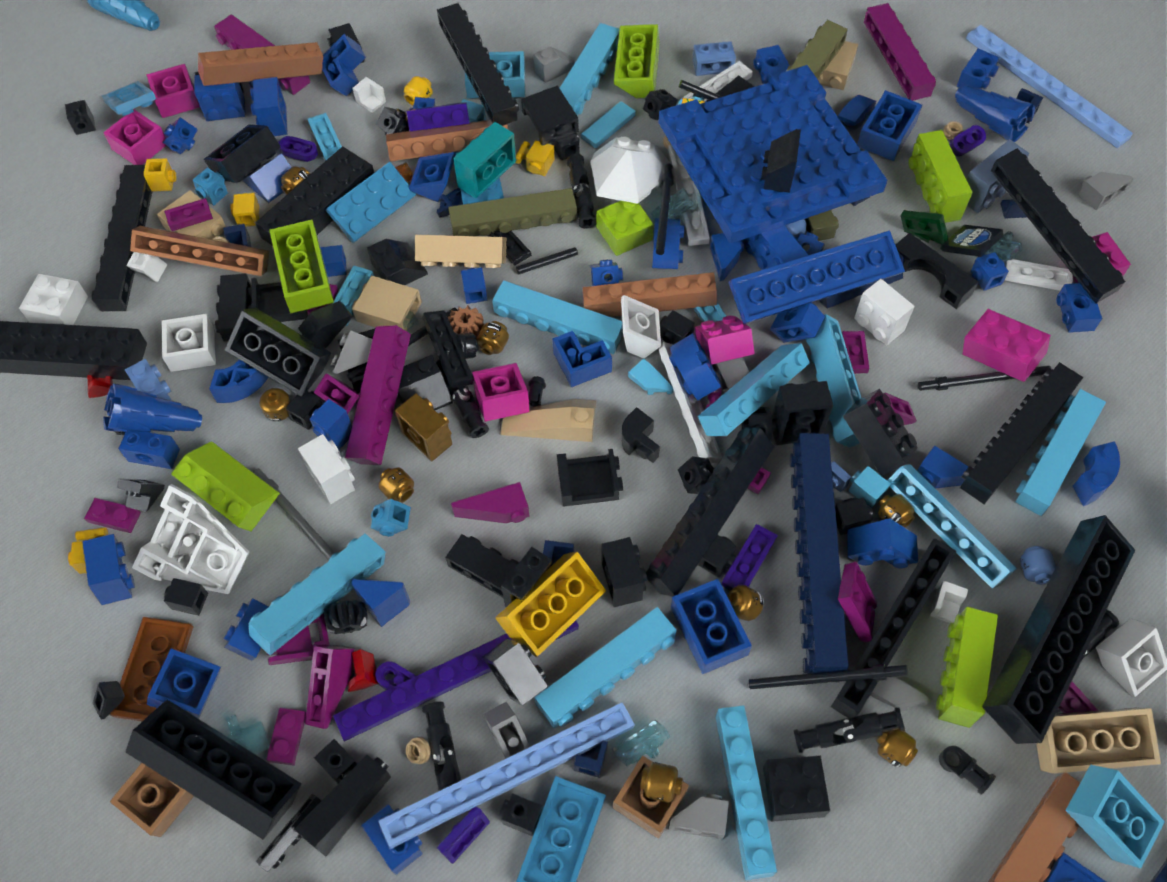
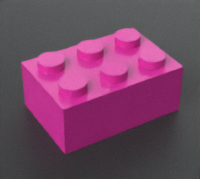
(1006, 345)

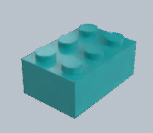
(485, 159)

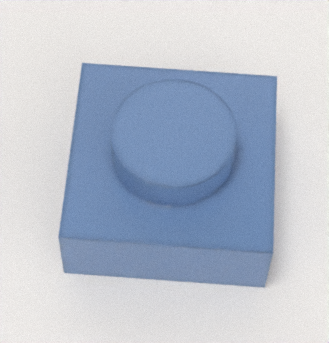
(840, 477)

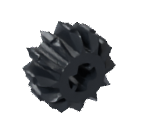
(345, 617)

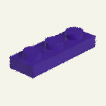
(438, 116)
(750, 558)

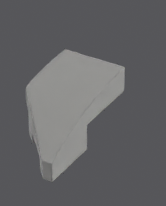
(898, 694)

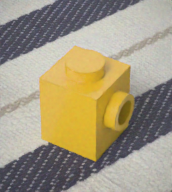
(159, 174)
(245, 209)

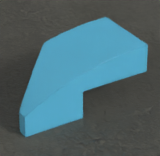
(649, 378)

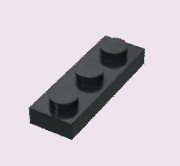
(274, 852)

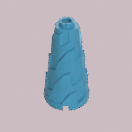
(131, 11)

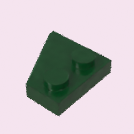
(925, 226)

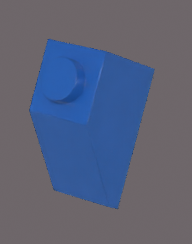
(725, 254)
(942, 469)

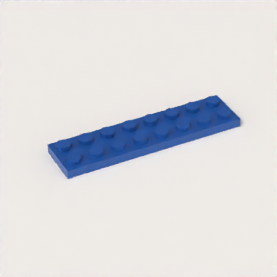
(816, 277)

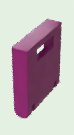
(858, 601)
(300, 646)

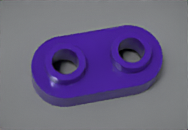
(966, 141)
(298, 148)
(400, 675)

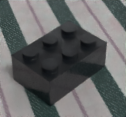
(243, 152)
(801, 410)
(881, 432)

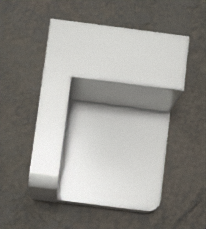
(369, 94)
(147, 264)
(948, 601)

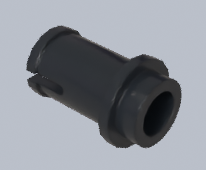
(536, 386)

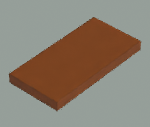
(145, 662)

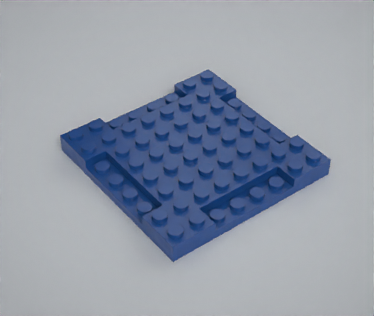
(726, 145)

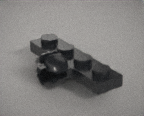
(451, 348)

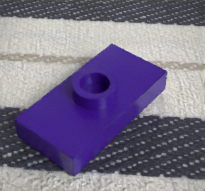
(463, 834)

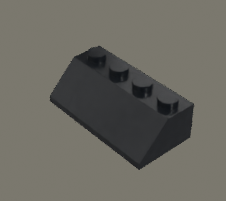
(277, 350)

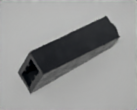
(343, 805)

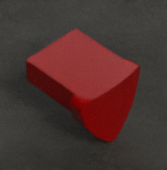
(98, 386)
(365, 671)

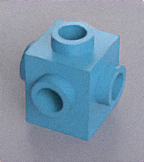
(210, 186)
(390, 517)

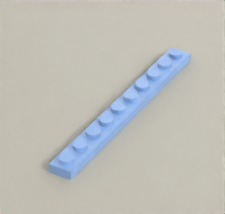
(1050, 87)
(504, 775)

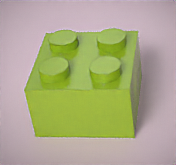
(624, 226)

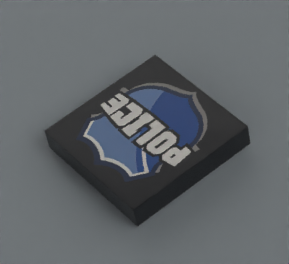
(972, 240)

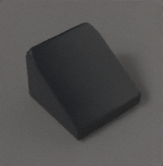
(107, 697)

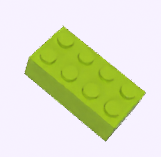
(939, 176)
(301, 266)
(967, 667)

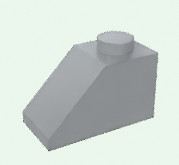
(552, 63)
(1103, 188)
(506, 730)
(703, 817)

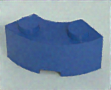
(672, 254)
(694, 367)
(236, 382)
(1101, 470)

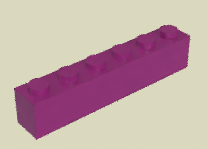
(240, 36)
(899, 52)
(378, 395)

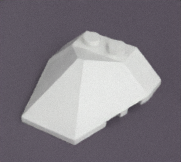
(627, 169)
(191, 546)

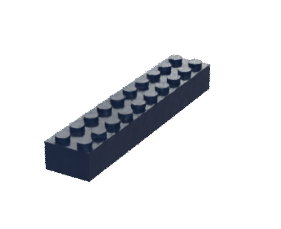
(818, 555)

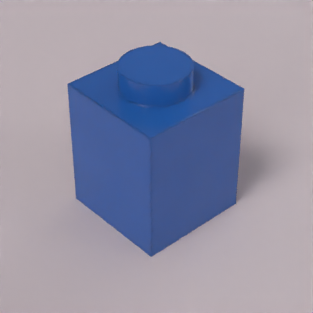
(334, 260)
(474, 285)

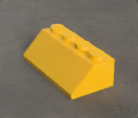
(552, 603)

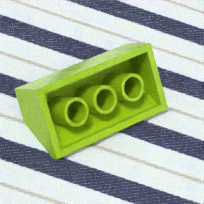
(637, 59)
(226, 485)

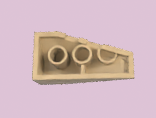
(558, 420)

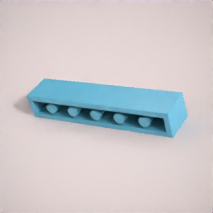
(590, 66)
(556, 316)
(835, 367)
(753, 390)
(1060, 452)
(952, 526)
(312, 596)
(605, 668)
(745, 793)

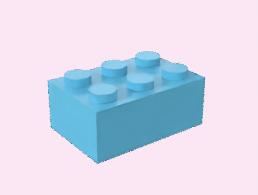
(511, 67)
(1115, 815)

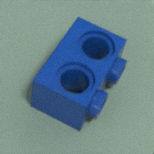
(979, 70)

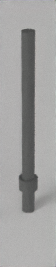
(297, 517)

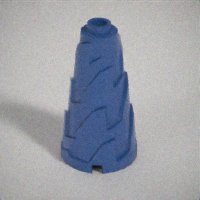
(999, 112)
(146, 412)

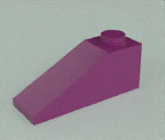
(498, 505)
(328, 680)

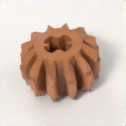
(466, 320)

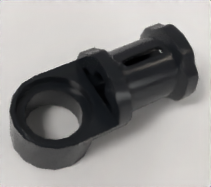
(967, 769)

